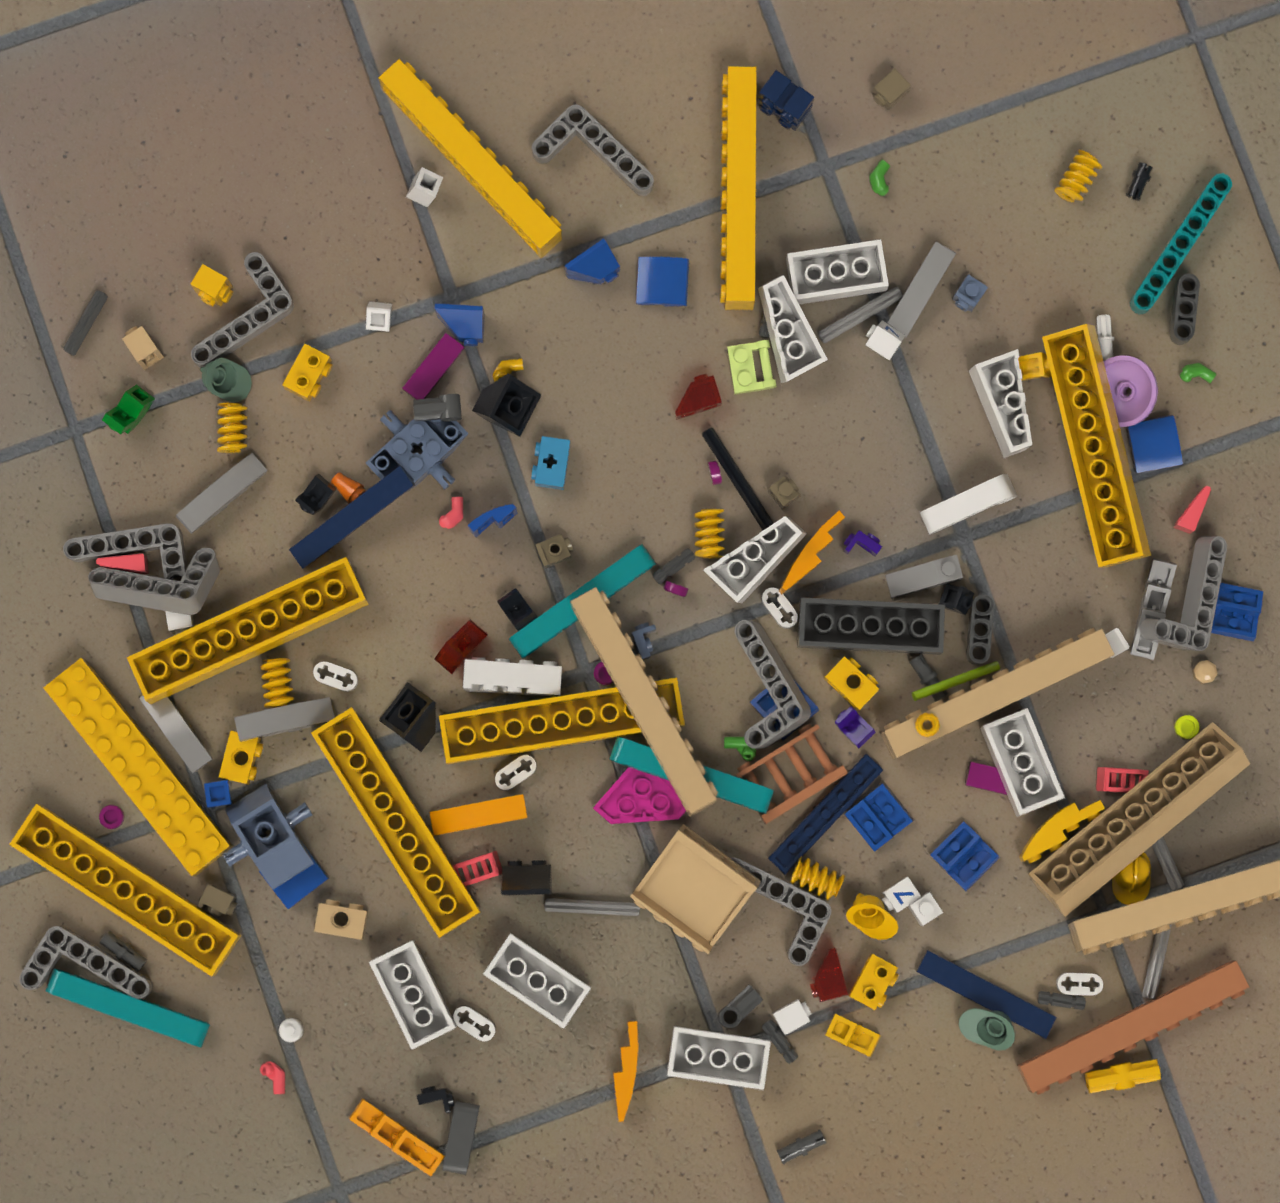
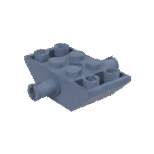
(437, 440)
(280, 854)

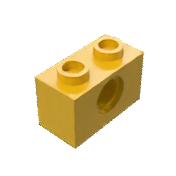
(837, 679)
(231, 769)

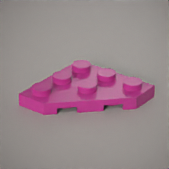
(639, 799)

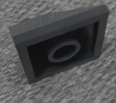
(507, 404)
(412, 717)

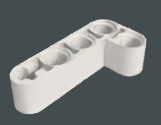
(968, 503)

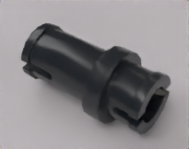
(1141, 177)

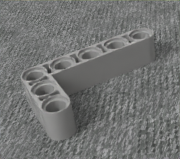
(597, 145)
(250, 317)
(135, 546)
(159, 593)
(1199, 602)
(773, 685)
(805, 910)
(86, 960)

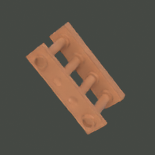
(811, 784)

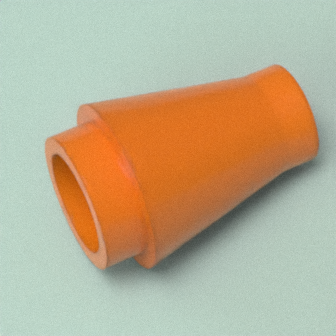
(347, 487)

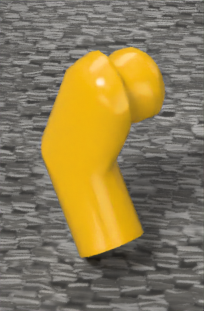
(506, 367)

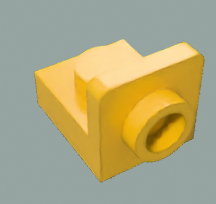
(1034, 366)

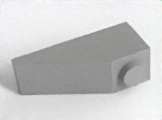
(924, 576)

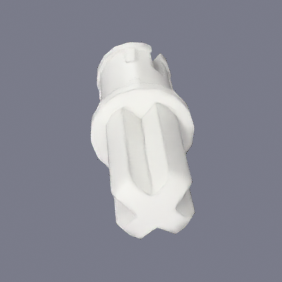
(1105, 336)

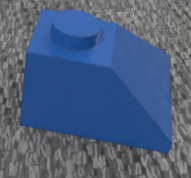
(594, 265)
(463, 322)

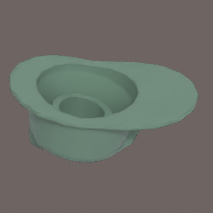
(226, 379)
(987, 1028)

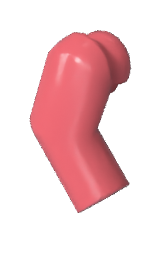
(453, 517)
(276, 1074)

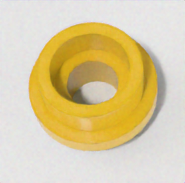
(934, 721)

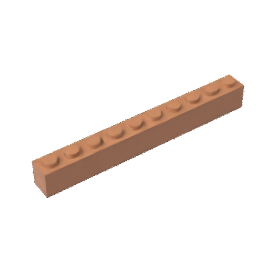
(1133, 1026)

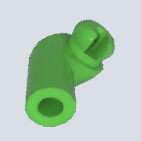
(877, 178)
(1195, 370)
(739, 743)

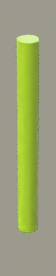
(956, 680)

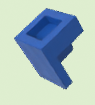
(218, 793)

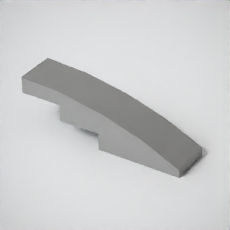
(921, 288)
(221, 493)
(1153, 604)
(284, 719)
(178, 733)

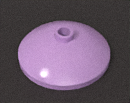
(1131, 373)

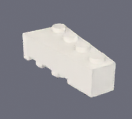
(789, 331)
(1003, 400)
(755, 559)
(512, 678)

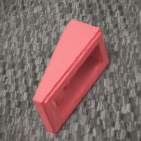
(1190, 517)
(131, 563)
(1107, 779)
(495, 864)

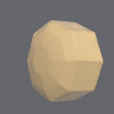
(1204, 672)

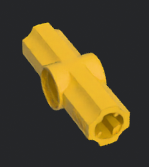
(1122, 1076)

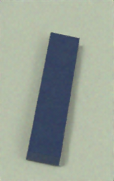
(352, 517)
(825, 814)
(986, 994)

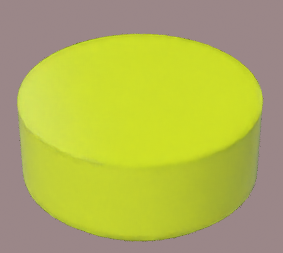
(1186, 727)

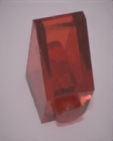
(699, 397)
(460, 646)
(829, 978)

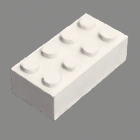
(837, 272)
(1022, 762)
(537, 980)
(412, 994)
(718, 1057)

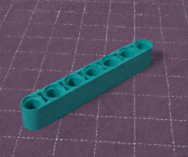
(1188, 235)
(562, 616)
(727, 786)
(127, 1007)

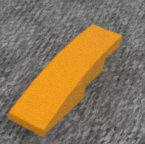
(807, 558)
(478, 814)
(625, 1079)
(396, 1137)

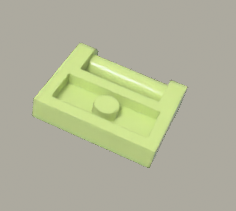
(743, 367)

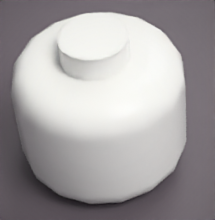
(291, 1030)

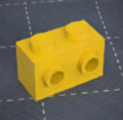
(212, 286)
(307, 373)
(873, 982)

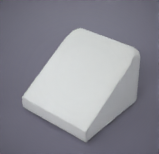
(378, 316)
(1117, 642)

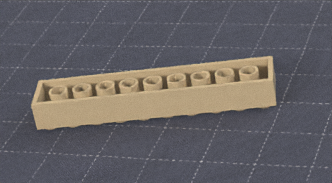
(1001, 691)
(643, 702)
(1139, 819)
(1176, 908)

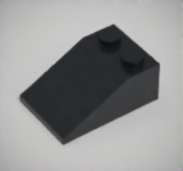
(527, 879)

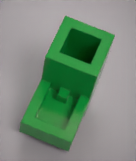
(129, 410)

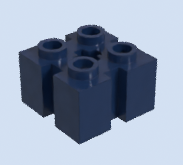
(785, 101)

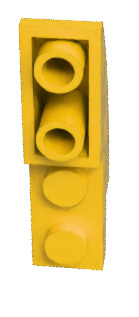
(1051, 834)

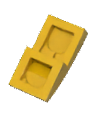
(853, 1035)

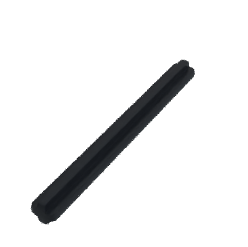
(737, 478)

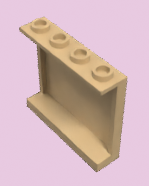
(695, 889)

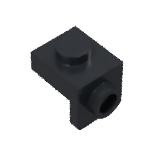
(315, 495)
(957, 599)
(516, 609)
(430, 1094)

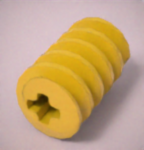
(1077, 177)
(231, 428)
(709, 533)
(277, 682)
(817, 878)

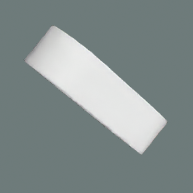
(784, 604)
(334, 682)
(512, 767)
(1079, 989)
(477, 1018)

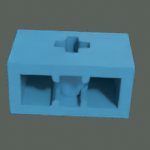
(559, 451)

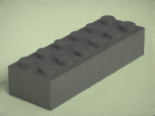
(871, 626)

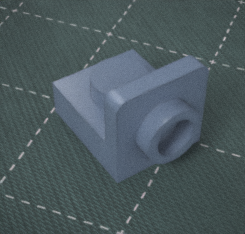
(969, 294)
(643, 645)

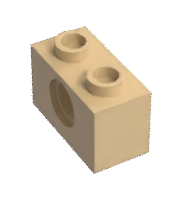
(142, 347)
(327, 924)

